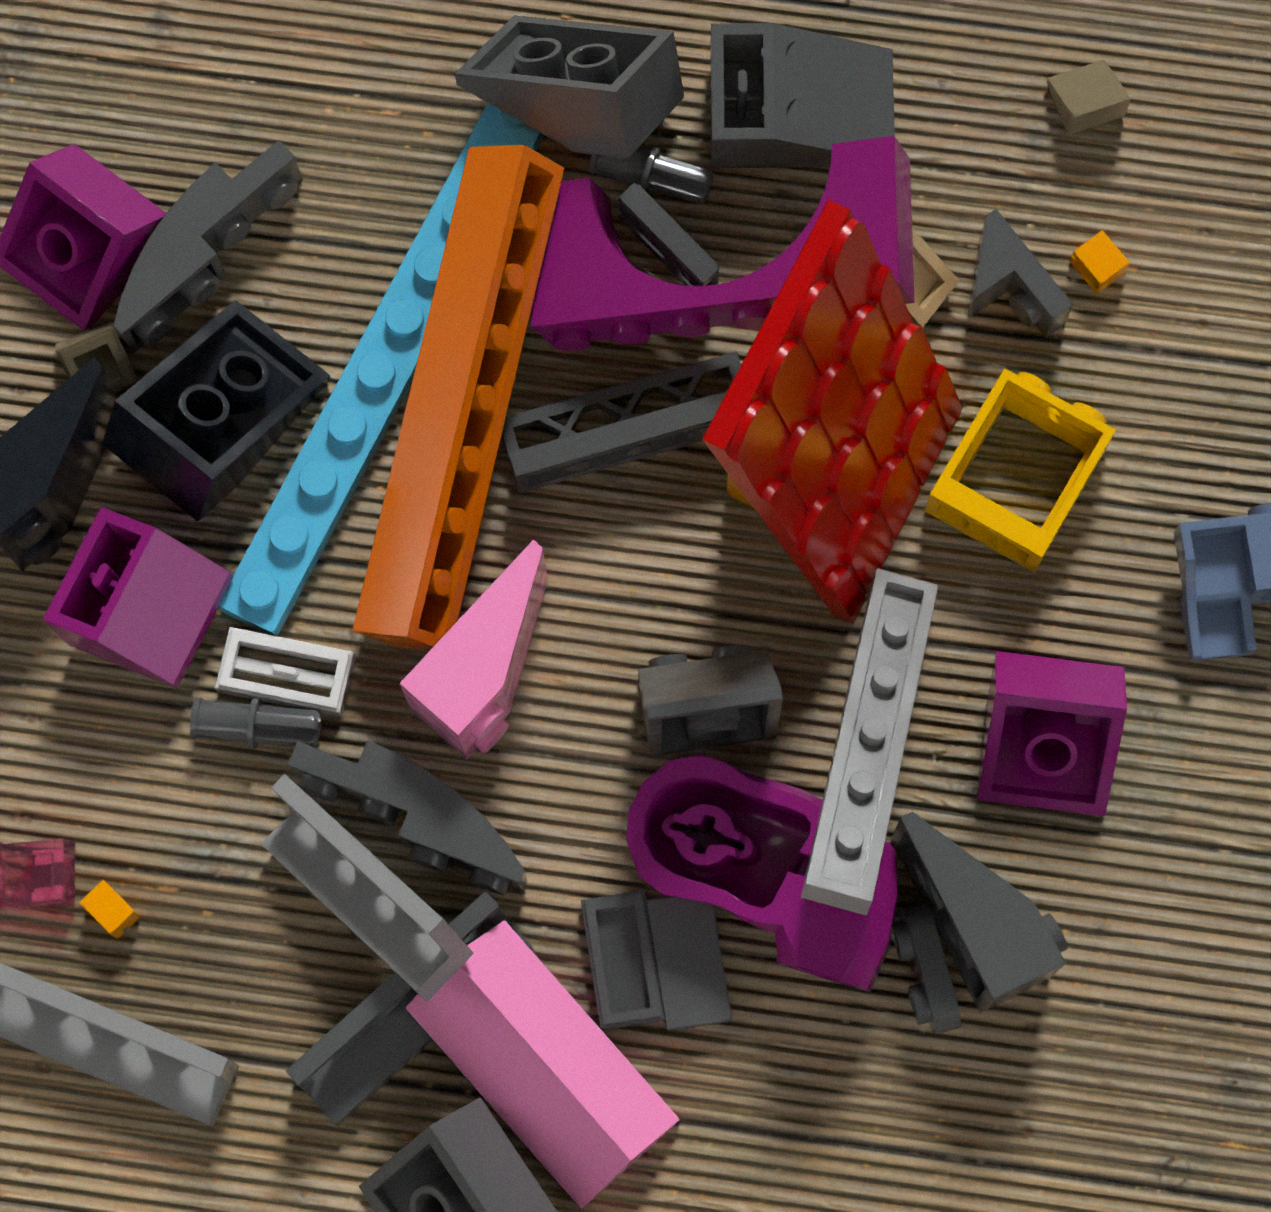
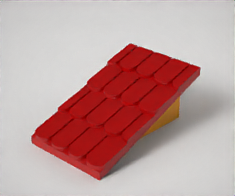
(835, 413)

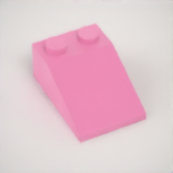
(475, 668)

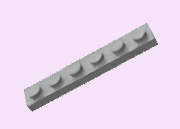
(870, 743)

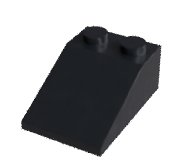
(212, 409)
(51, 463)

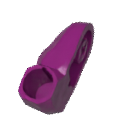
(746, 846)

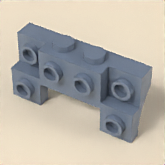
(1223, 574)

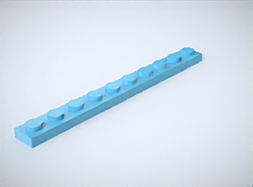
(355, 413)

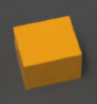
(1099, 262)
(109, 909)

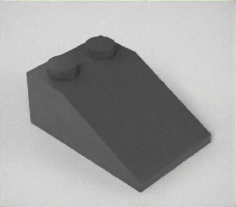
(579, 81)
(709, 700)
(983, 920)

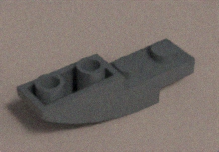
(181, 257)
(437, 822)

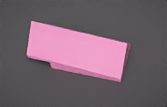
(544, 1065)

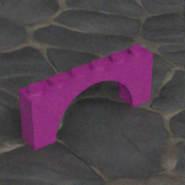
(596, 294)

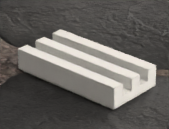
(336, 683)

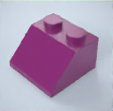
(75, 233)
(1051, 733)

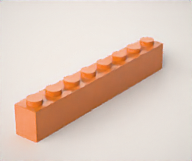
(459, 397)

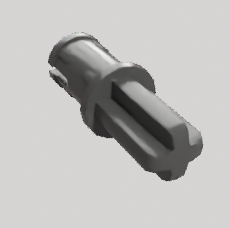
(657, 174)
(254, 723)

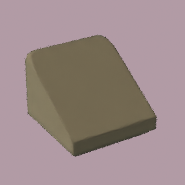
(1088, 96)
(107, 349)

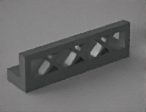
(621, 441)
(378, 1033)

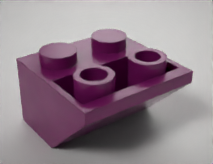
(137, 598)

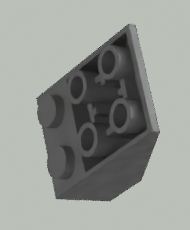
(793, 94)

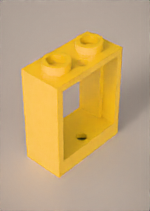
(988, 521)

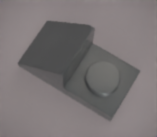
(1010, 266)

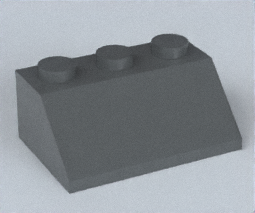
(457, 1167)

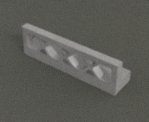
(365, 894)
(113, 1046)

